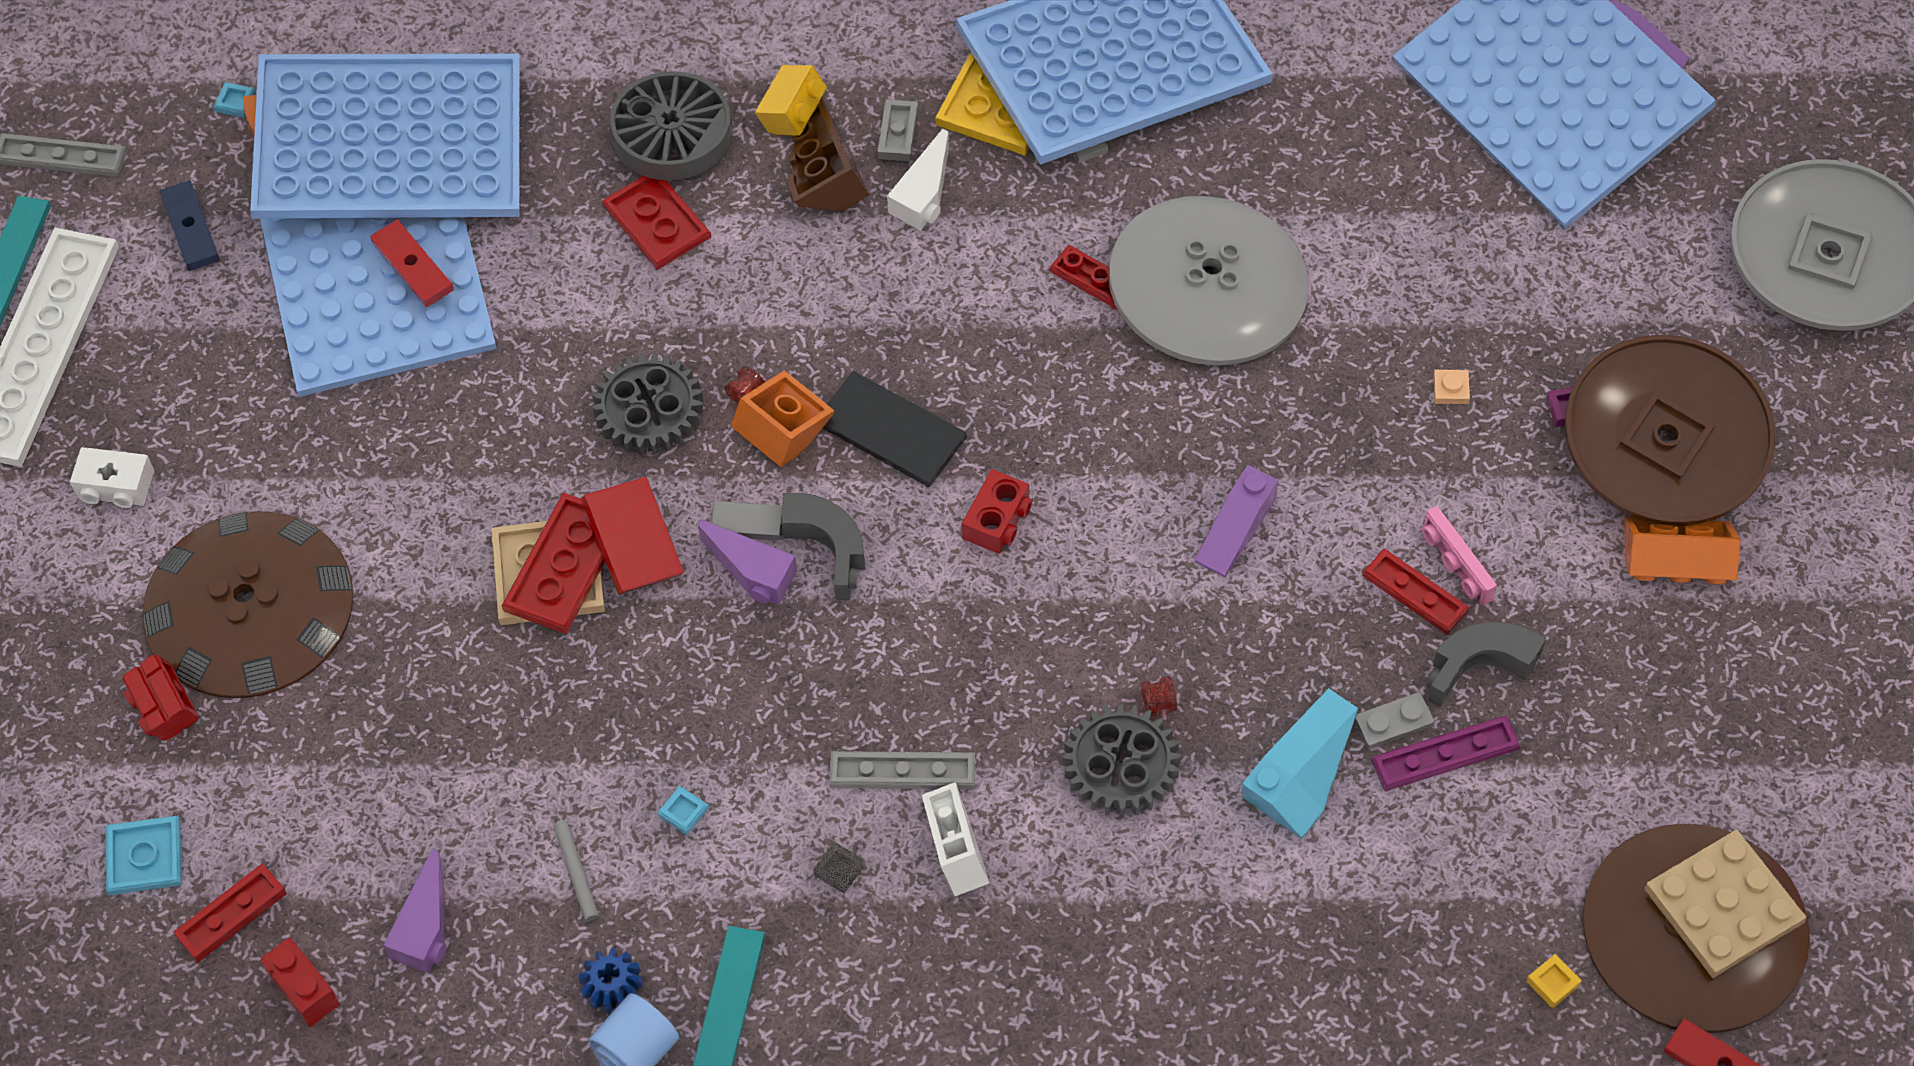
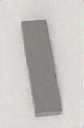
(61, 155)
(902, 769)

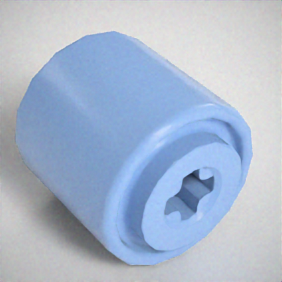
(633, 1035)

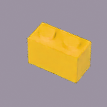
(791, 99)

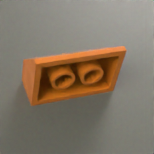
(1682, 552)

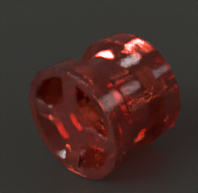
(746, 381)
(1159, 695)

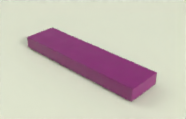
(1445, 753)

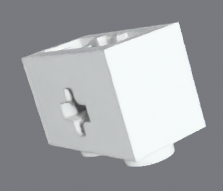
(112, 477)

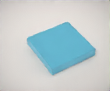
(143, 855)

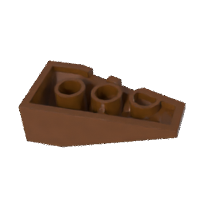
(823, 167)

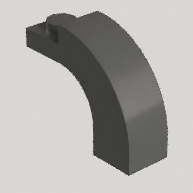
(826, 522)
(1483, 644)

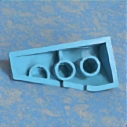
(1300, 768)

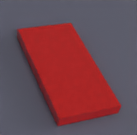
(557, 569)

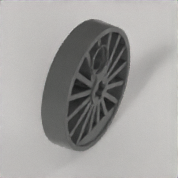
(653, 124)

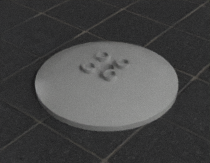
(1836, 207)
(1199, 315)

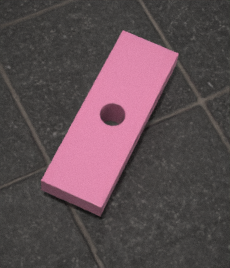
(1458, 557)

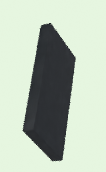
(893, 429)

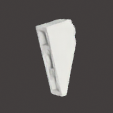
(919, 191)
(954, 840)

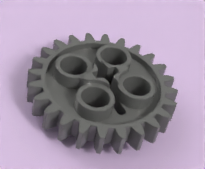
(618, 414)
(1154, 766)

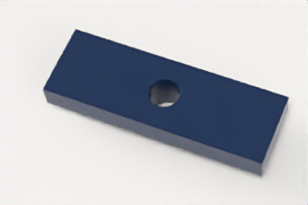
(184, 212)

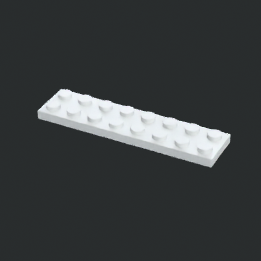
(47, 333)

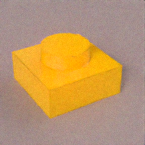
(1554, 981)

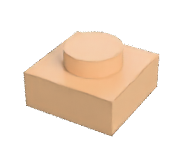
(1451, 386)

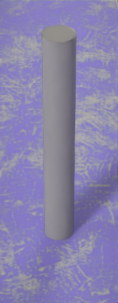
(576, 871)

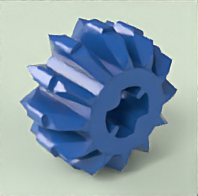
(600, 971)

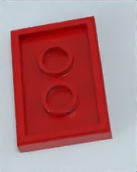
(656, 220)
(632, 535)

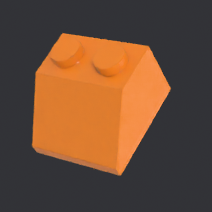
(781, 417)

